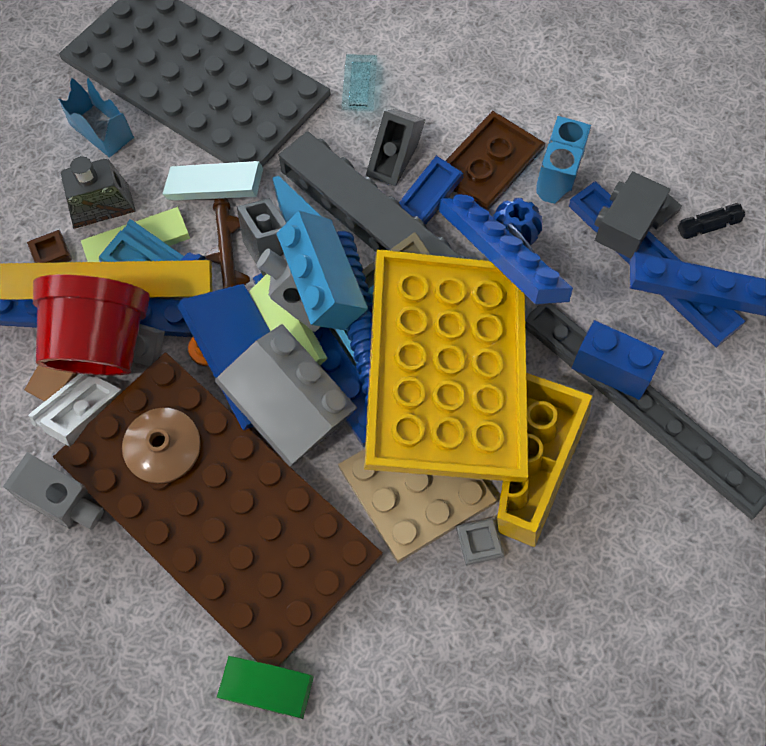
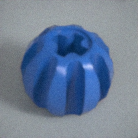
(522, 216)

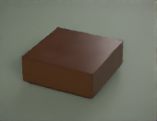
(49, 248)

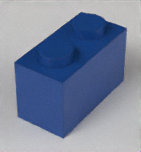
(617, 359)

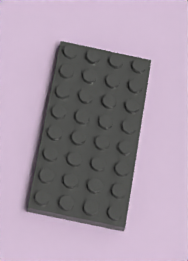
(197, 78)

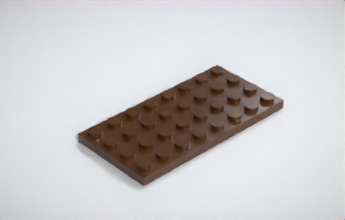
(232, 529)

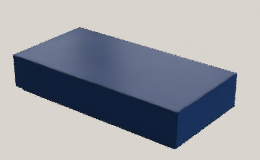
(434, 183)

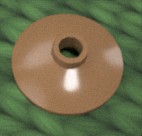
(169, 460)

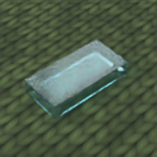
(359, 82)

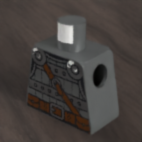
(95, 191)

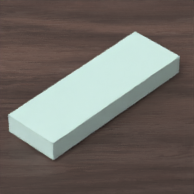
(213, 181)

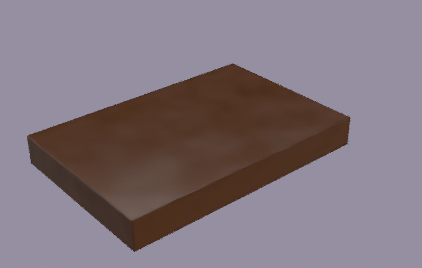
(493, 158)

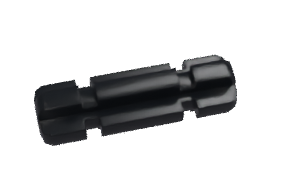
(711, 220)

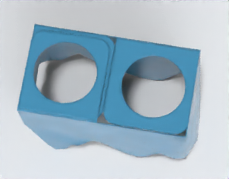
(79, 102)
(556, 182)

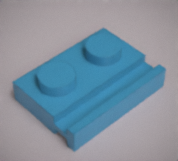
(138, 244)

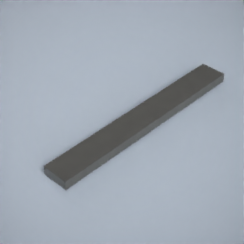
(660, 419)

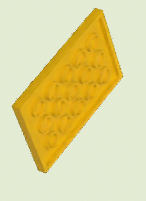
(446, 369)

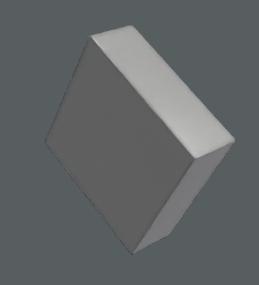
(480, 541)

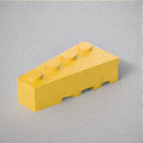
(553, 430)

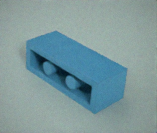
(321, 271)

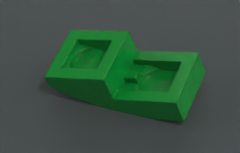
(265, 687)

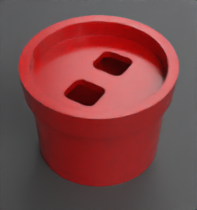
(87, 323)

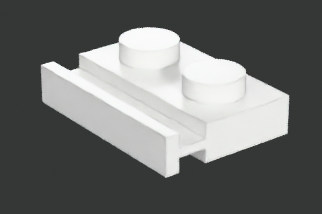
(73, 407)

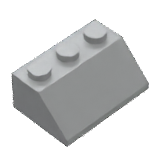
(285, 394)

